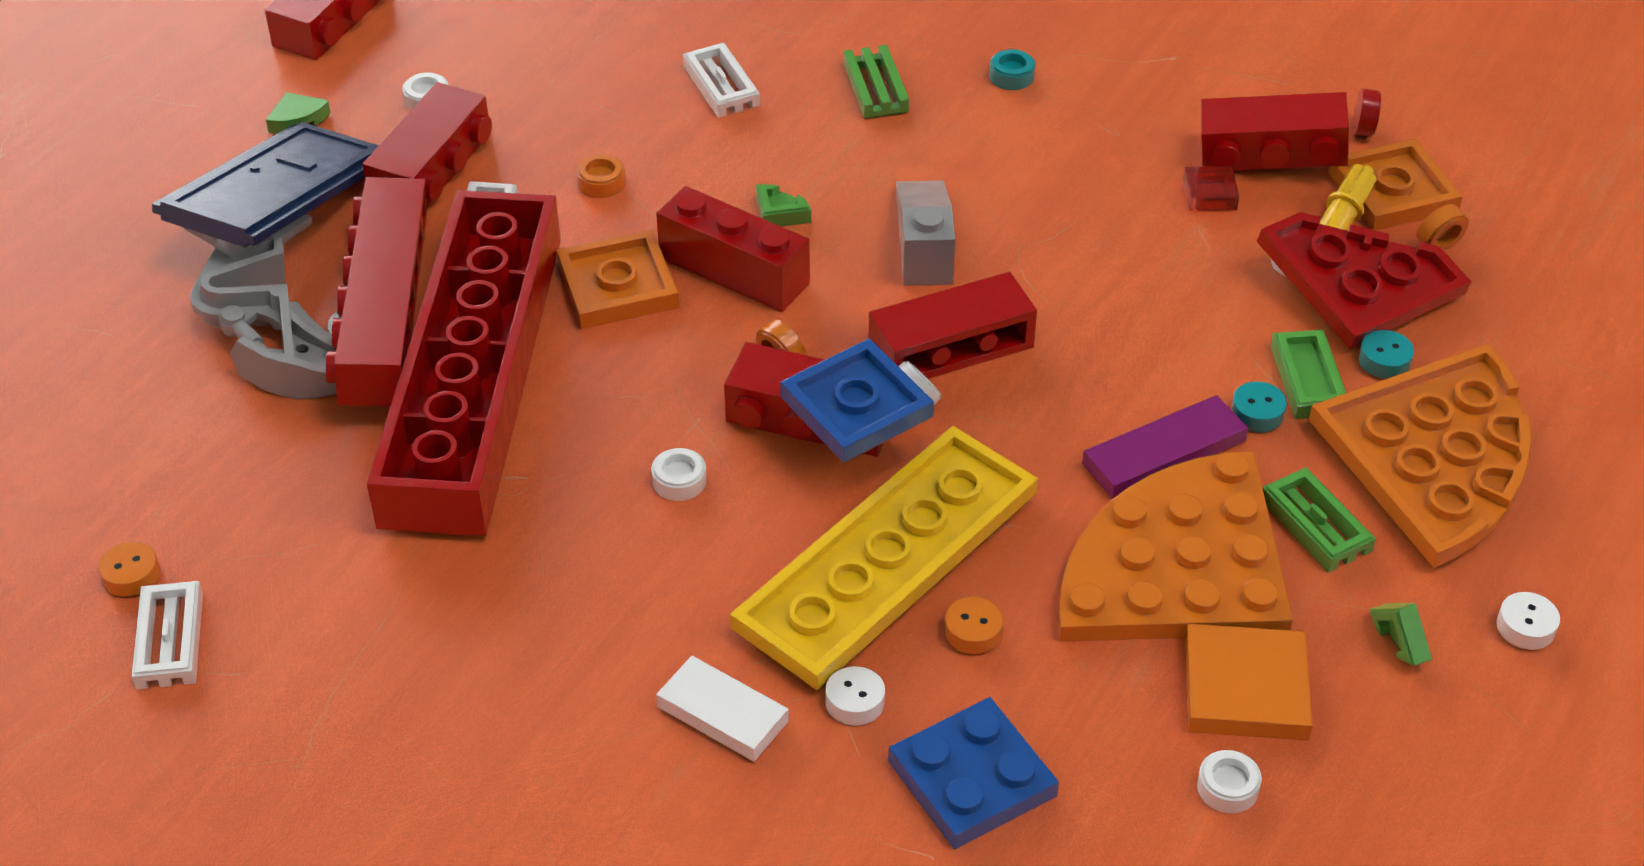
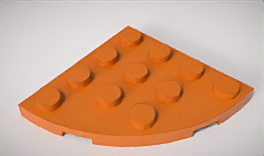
(1436, 447)
(1176, 554)

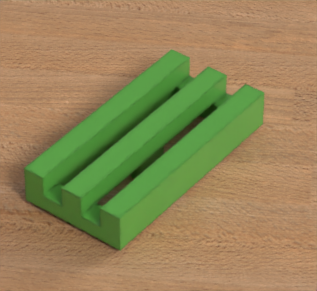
(870, 62)
(1309, 523)

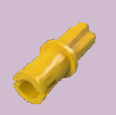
(1347, 203)

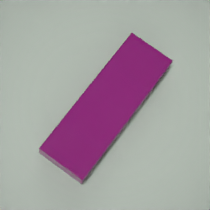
(1171, 440)

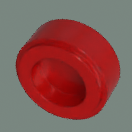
(1366, 112)

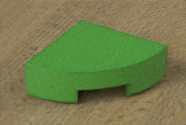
(297, 109)
(781, 207)
(1405, 628)

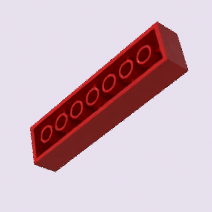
(466, 366)

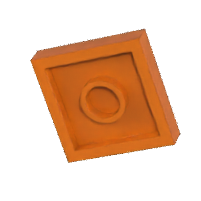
(1406, 184)
(617, 278)
(1247, 682)

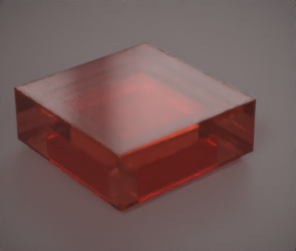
(1211, 188)

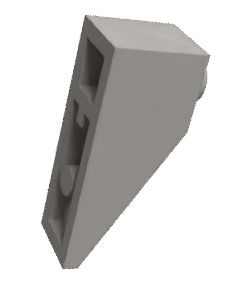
(925, 232)

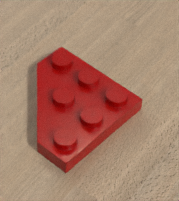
(1360, 276)

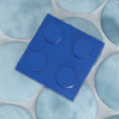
(856, 400)
(972, 772)

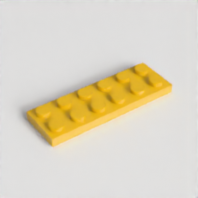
(883, 556)

